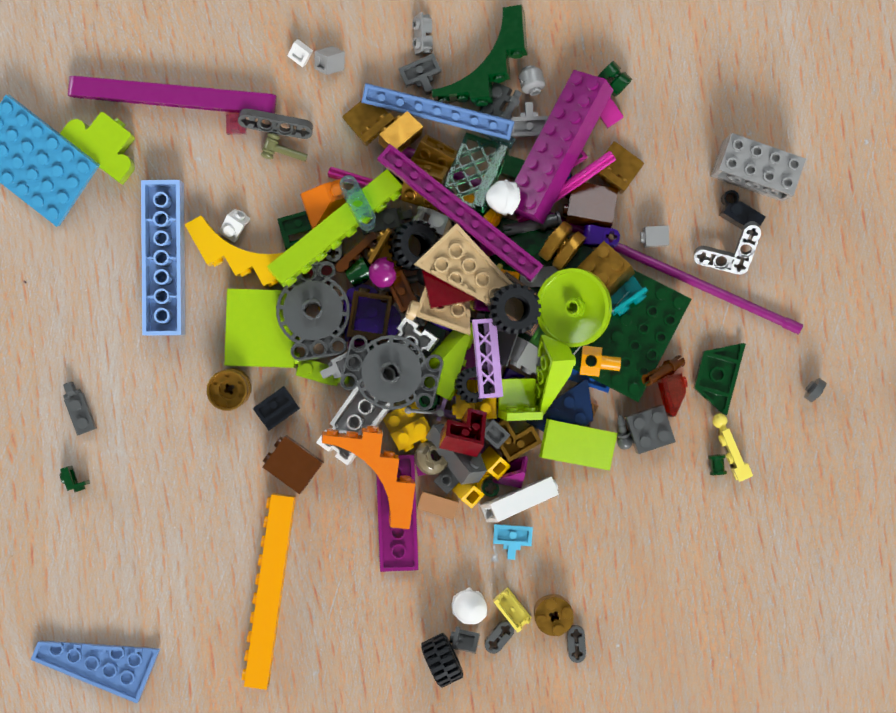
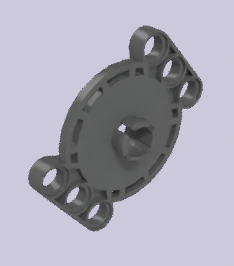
(319, 329)
(410, 369)

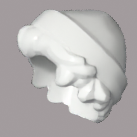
(503, 197)
(469, 606)

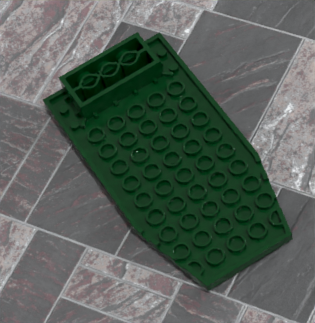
(635, 336)

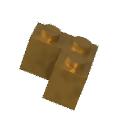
(518, 443)

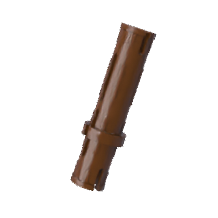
(667, 368)

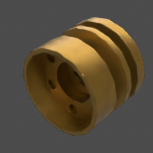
(218, 385)

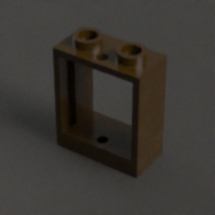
(365, 293)

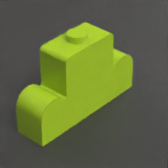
(104, 143)

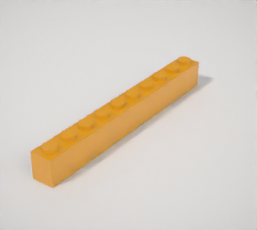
(269, 592)

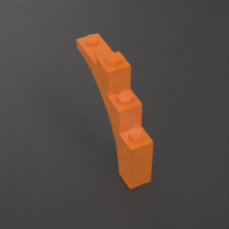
(368, 448)

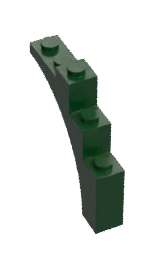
(495, 68)

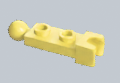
(740, 470)

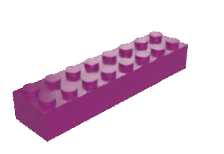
(560, 144)

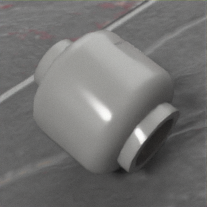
(531, 80)

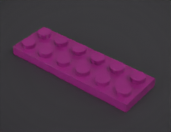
(396, 545)

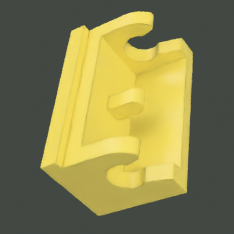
(512, 609)

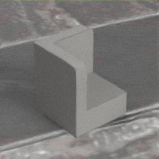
(329, 60)

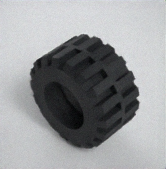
(400, 240)
(530, 304)
(442, 660)

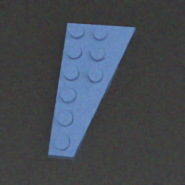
(108, 667)

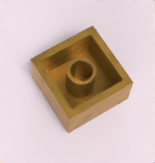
(608, 266)

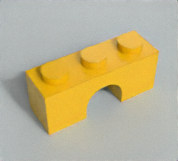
(495, 466)

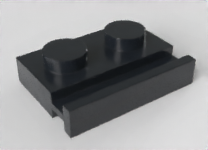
(276, 408)

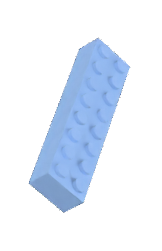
(163, 257)

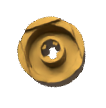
(557, 625)

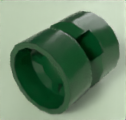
(621, 79)

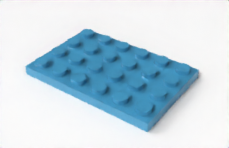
(40, 162)

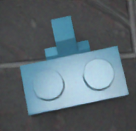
(512, 538)

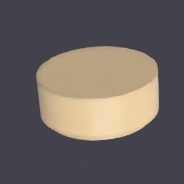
(412, 310)

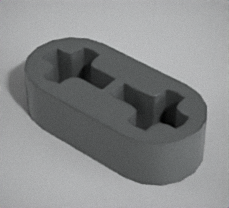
(502, 639)
(571, 644)

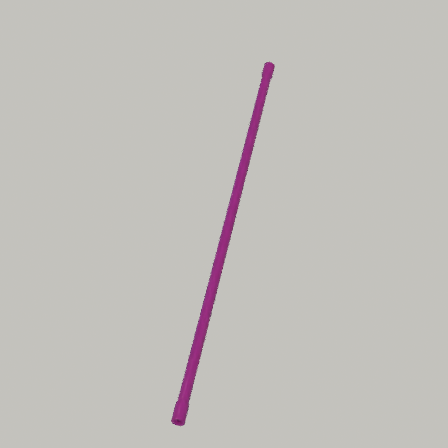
(785, 322)

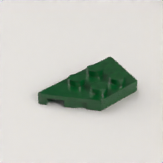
(718, 375)

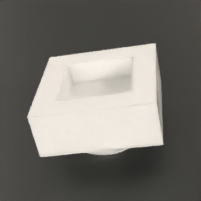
(300, 53)

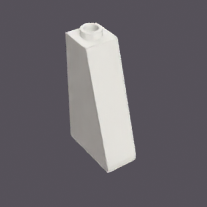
(519, 500)

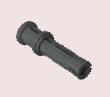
(551, 221)

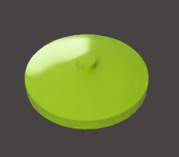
(574, 307)

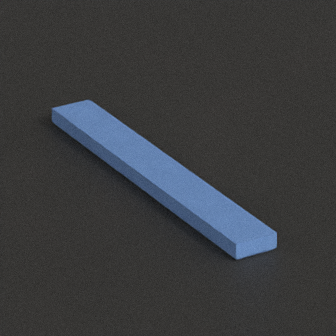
(438, 111)

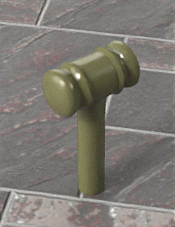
(271, 146)

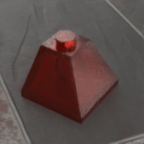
(672, 392)

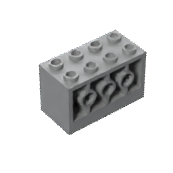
(758, 167)

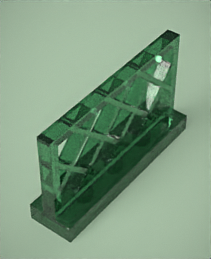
(490, 174)

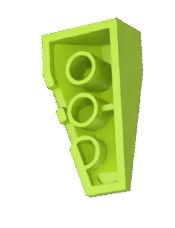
(553, 372)

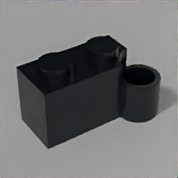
(738, 212)

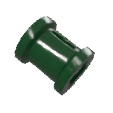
(717, 464)

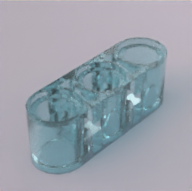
(357, 194)

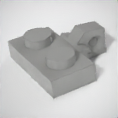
(528, 123)

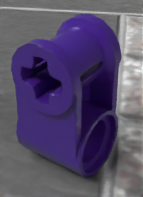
(596, 235)

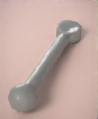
(440, 413)

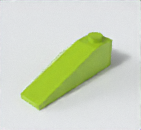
(453, 353)

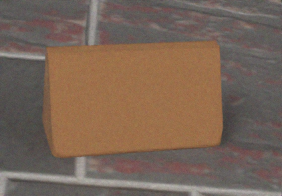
(438, 505)

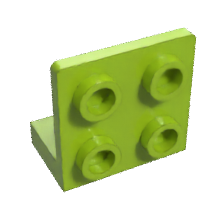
(518, 400)

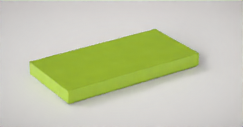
(578, 444)

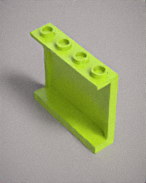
(254, 331)

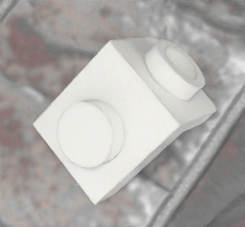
(234, 225)

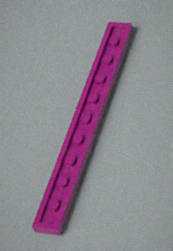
(460, 212)

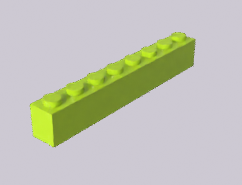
(332, 231)

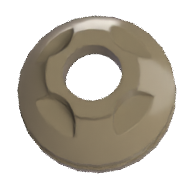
(424, 461)

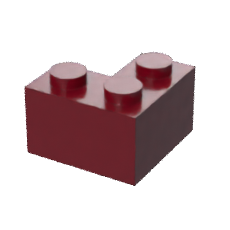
(465, 436)

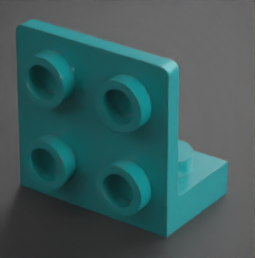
(635, 295)

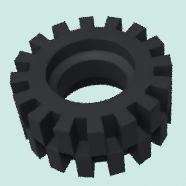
(461, 386)

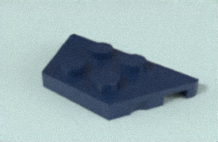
(570, 407)

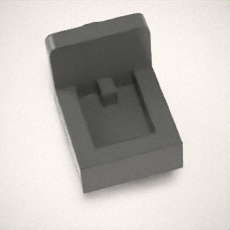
(464, 640)

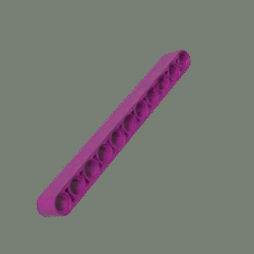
(169, 95)

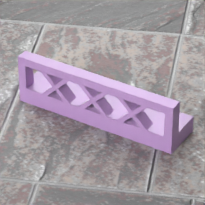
(492, 358)

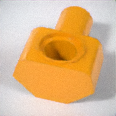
(602, 362)

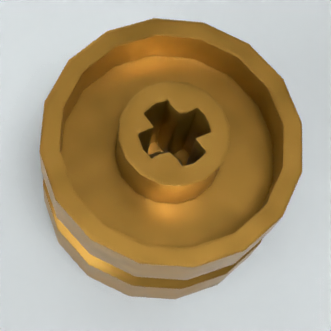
(560, 244)

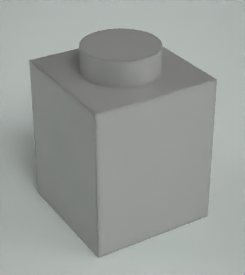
(655, 236)

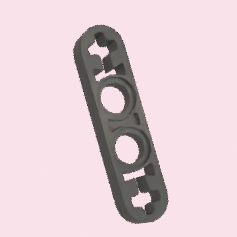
(275, 126)

